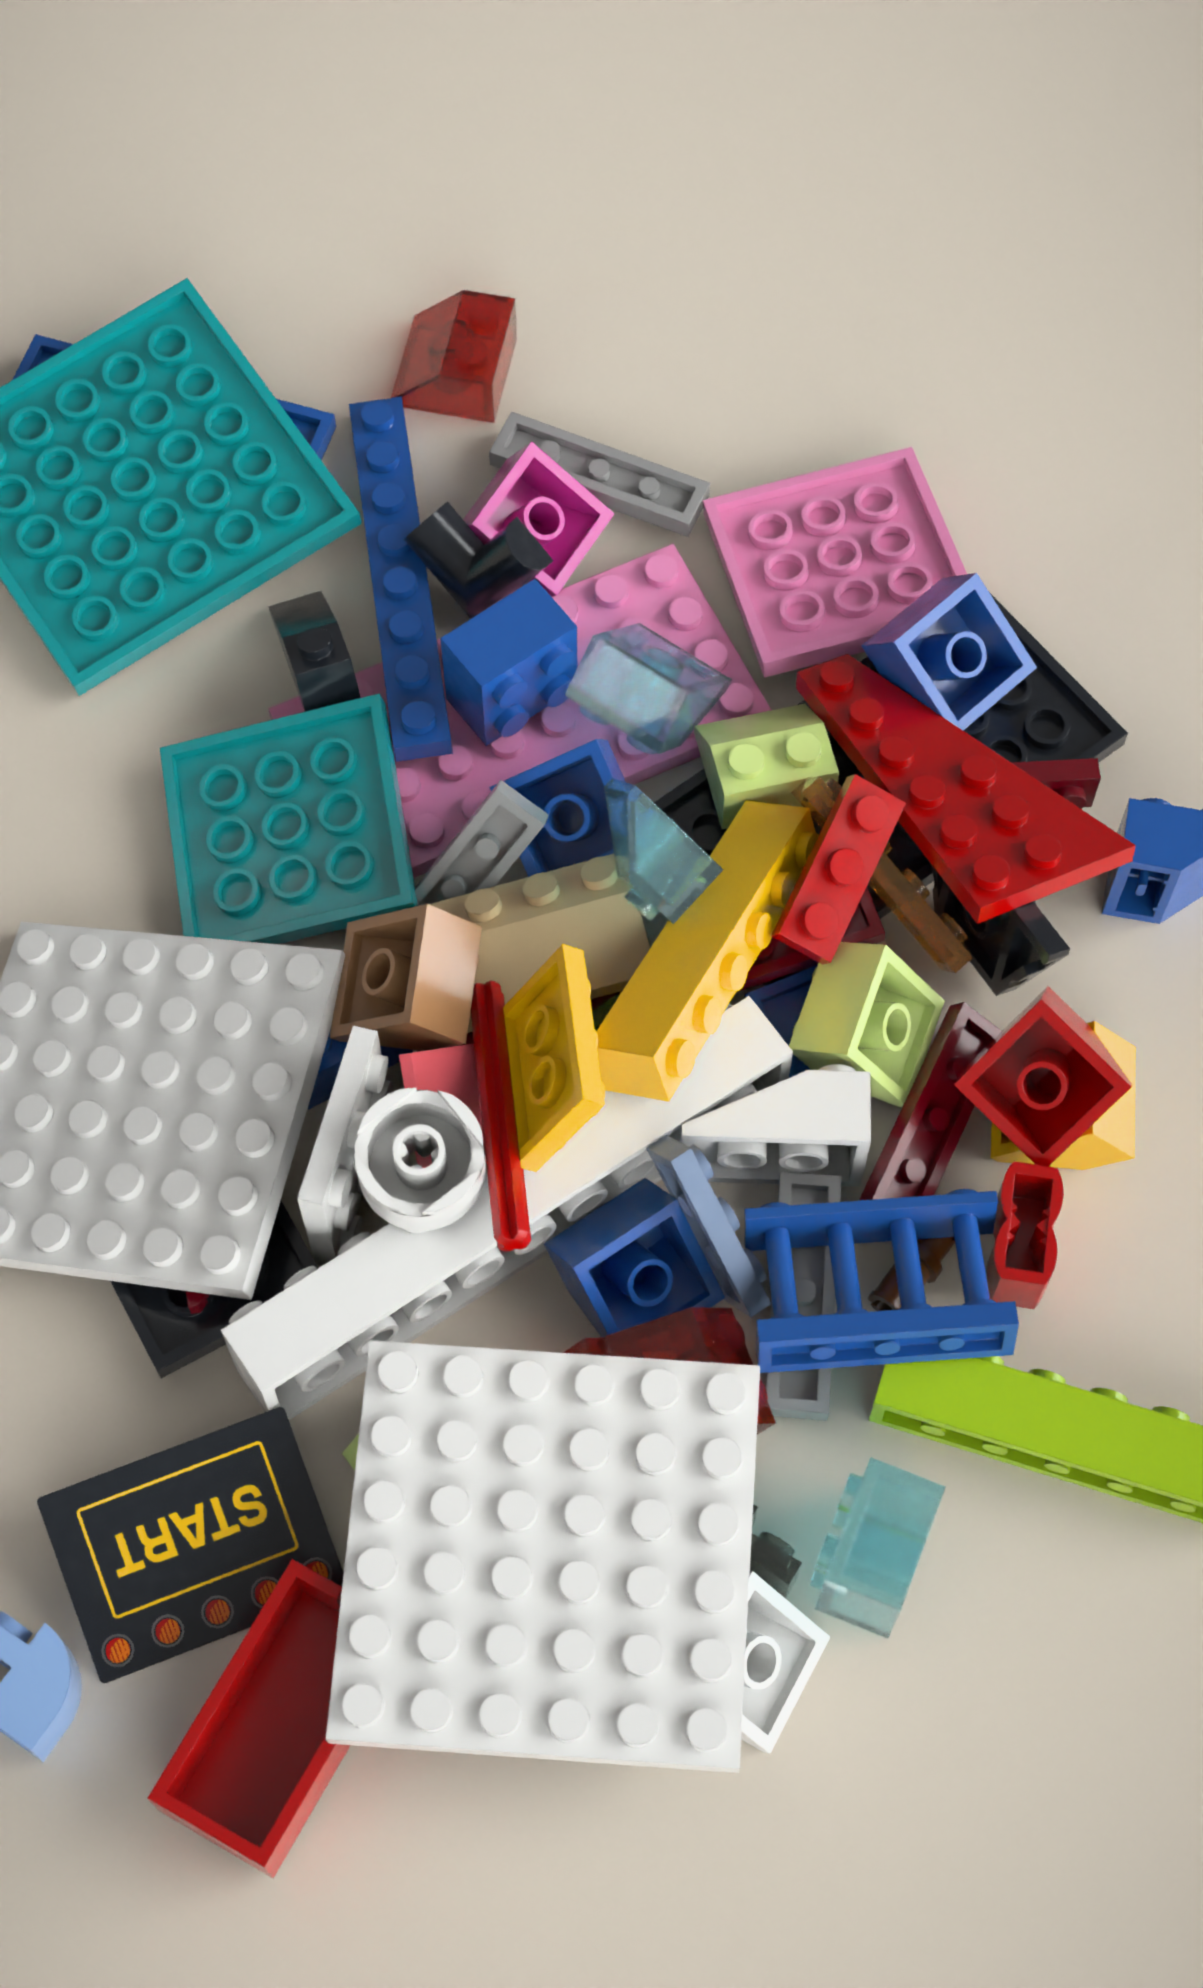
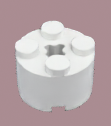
(429, 1124)

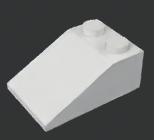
(798, 1125)

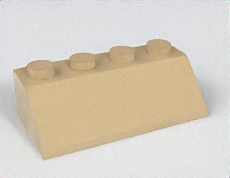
(537, 914)

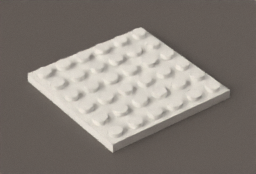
(153, 1101)
(548, 1557)

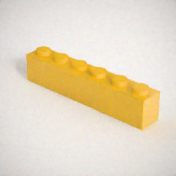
(705, 955)

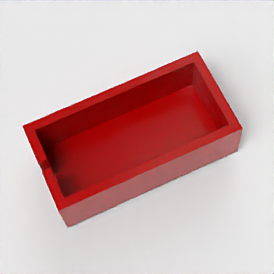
(260, 1739)

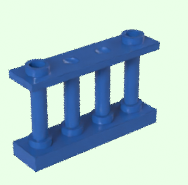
(888, 1336)

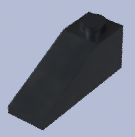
(315, 651)

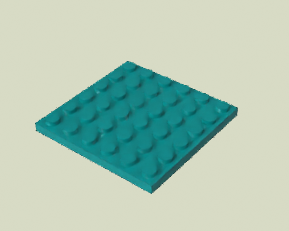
(150, 486)

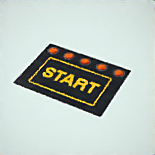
(186, 1542)

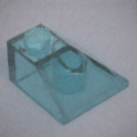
(655, 855)

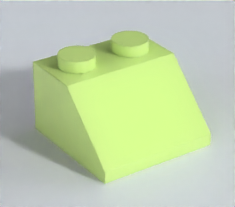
(763, 757)
(870, 1016)

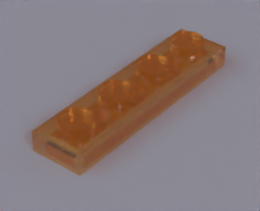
(898, 890)

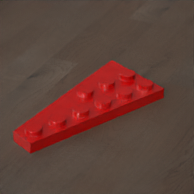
(968, 809)

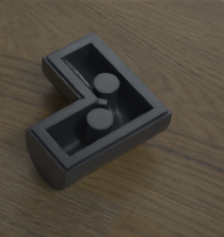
(474, 571)

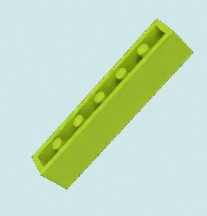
(1049, 1428)

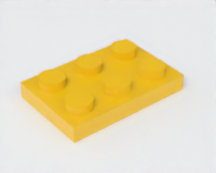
(553, 1056)

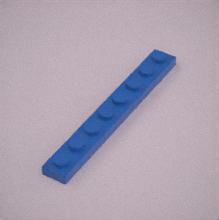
(399, 582)

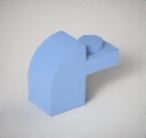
(39, 1690)

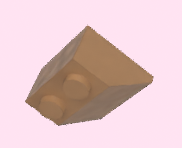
(408, 978)

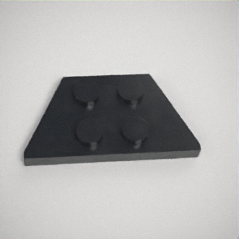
(1006, 947)

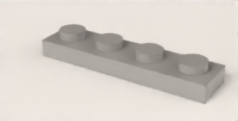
(611, 475)
(806, 1392)

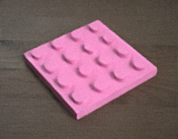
(830, 556)

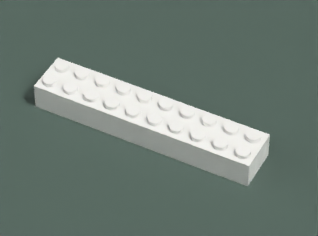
(407, 1282)

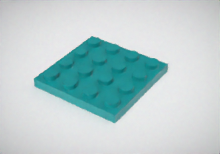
(288, 825)

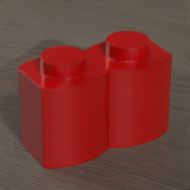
(1024, 1234)

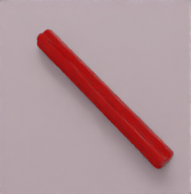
(498, 1117)

